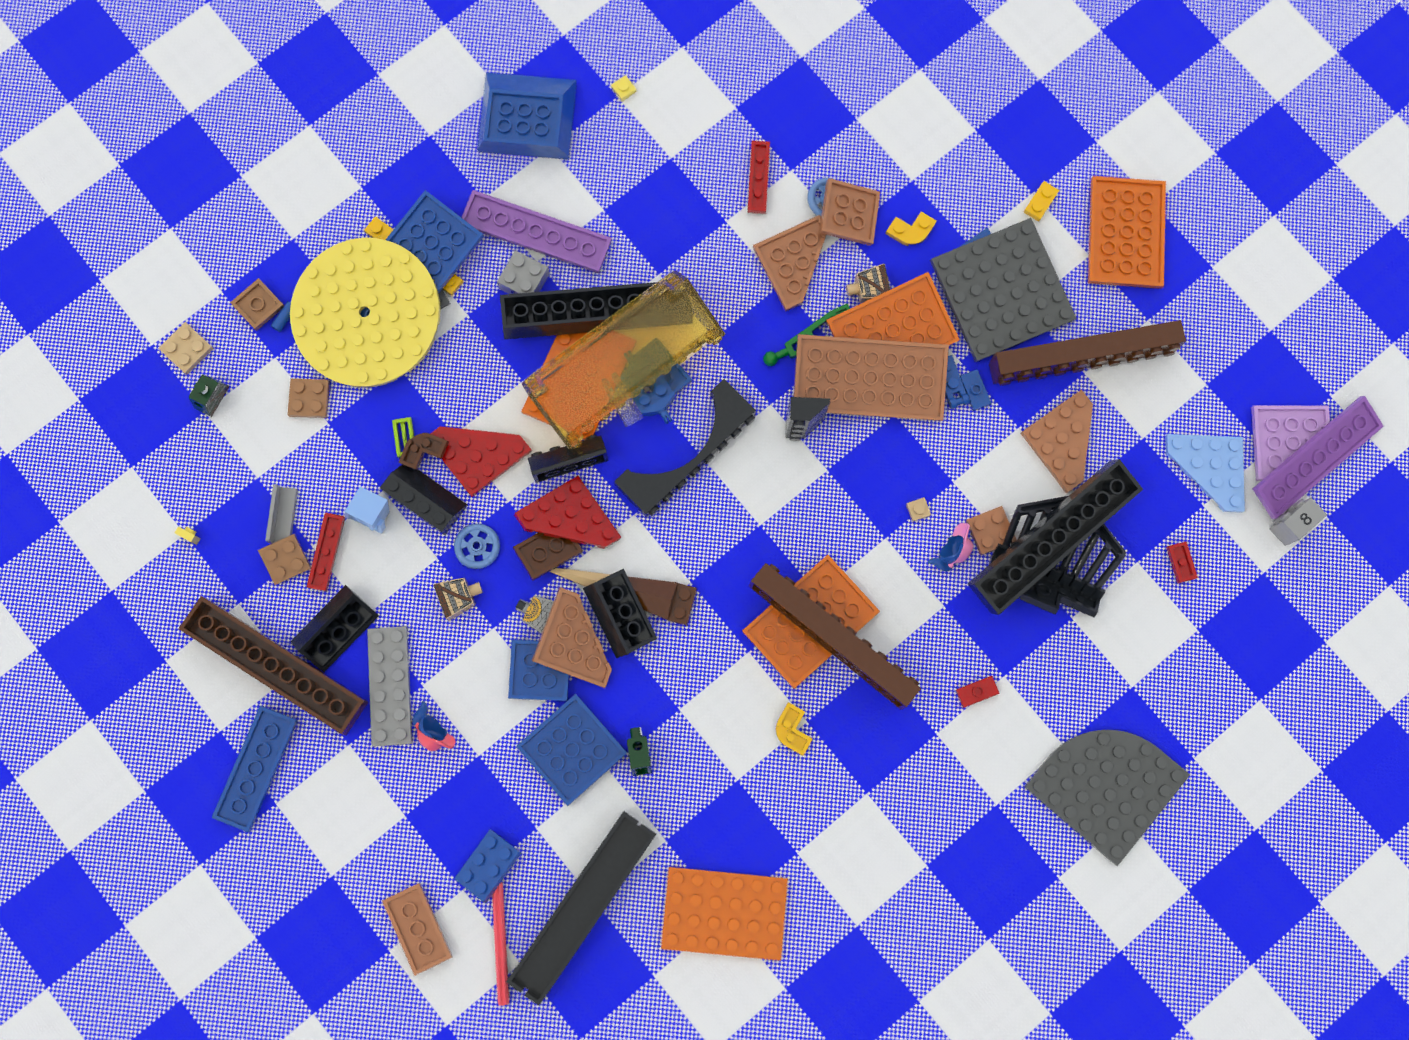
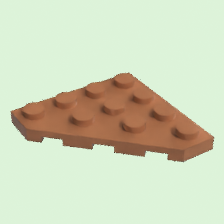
(791, 260)
(1062, 440)
(571, 643)

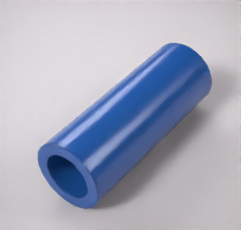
(282, 318)

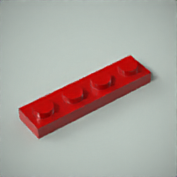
(758, 177)
(325, 552)

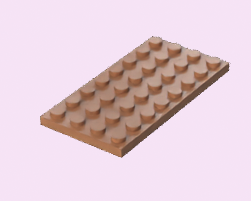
(873, 376)

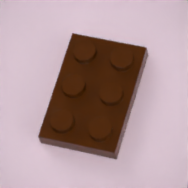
(544, 553)

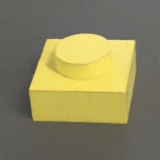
(623, 88)
(188, 534)

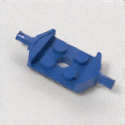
(656, 401)

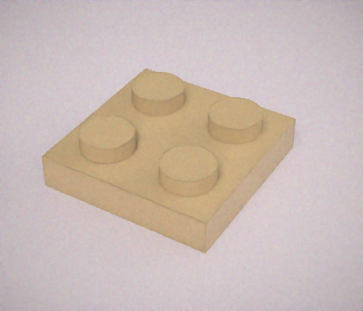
(186, 348)

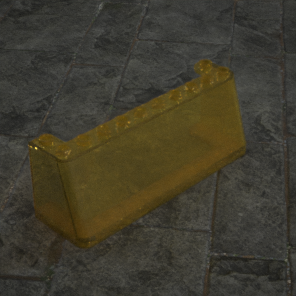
(622, 357)

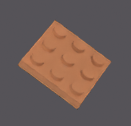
(849, 212)

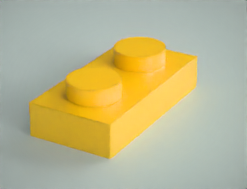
(1041, 201)

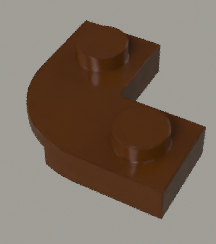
(421, 444)

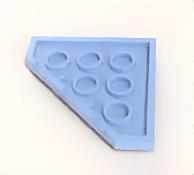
(1213, 464)

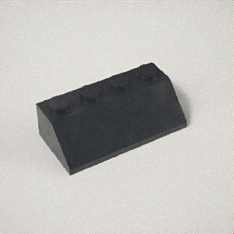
(804, 416)
(564, 461)
(424, 497)
(620, 613)
(334, 628)

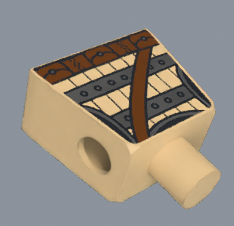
(869, 283)
(456, 596)

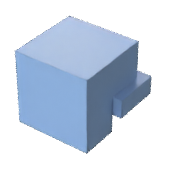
(368, 510)

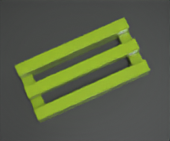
(404, 435)

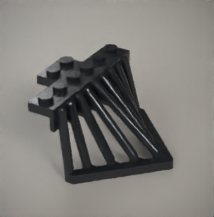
(1057, 585)

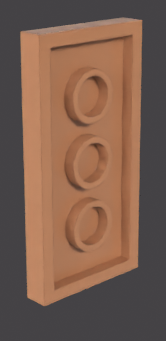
(417, 929)

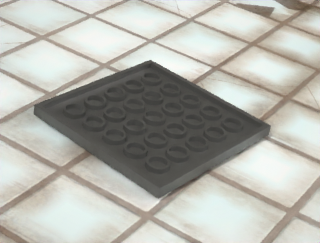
(1003, 289)

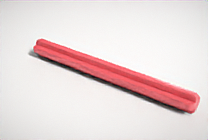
(500, 946)

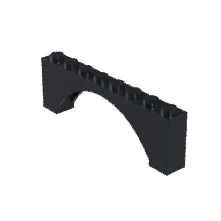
(650, 490)

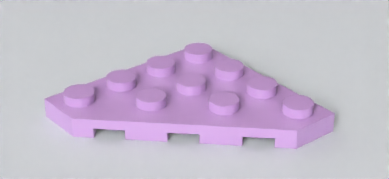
(1282, 431)

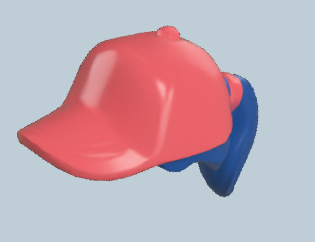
(430, 732)

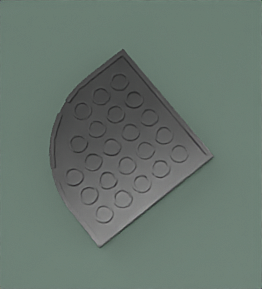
(1107, 787)

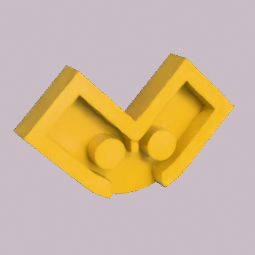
(912, 234)
(787, 731)

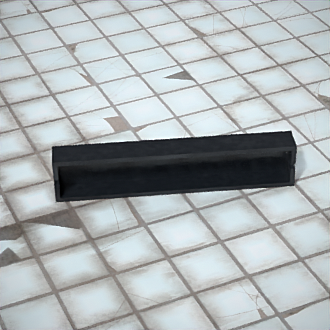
(581, 908)

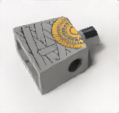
(535, 612)

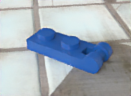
(954, 385)

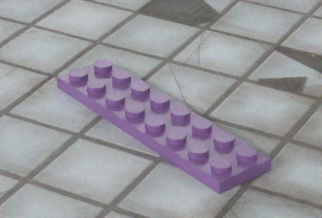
(537, 231)
(1318, 457)

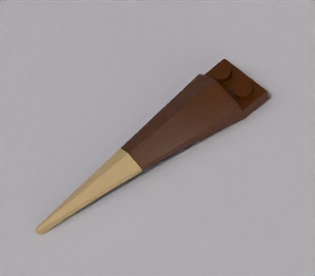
(657, 597)

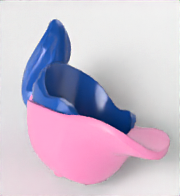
(956, 550)

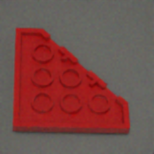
(480, 456)
(569, 514)

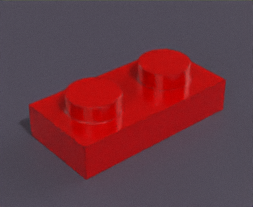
(1182, 562)

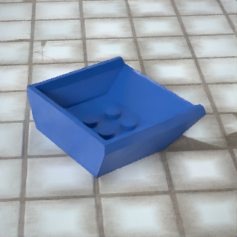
(527, 116)

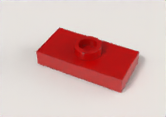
(977, 691)

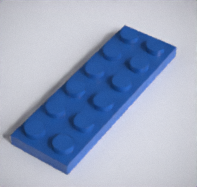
(254, 769)

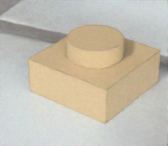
(918, 509)

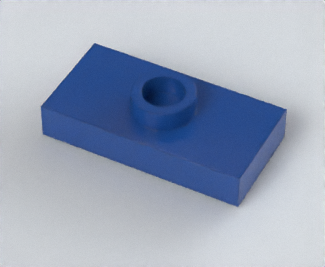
(975, 390)

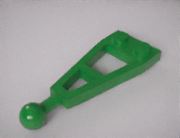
(771, 358)

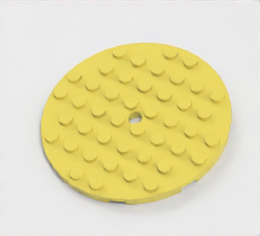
(368, 348)

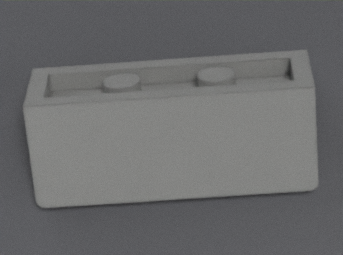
(281, 513)

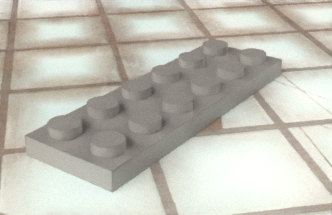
(389, 686)

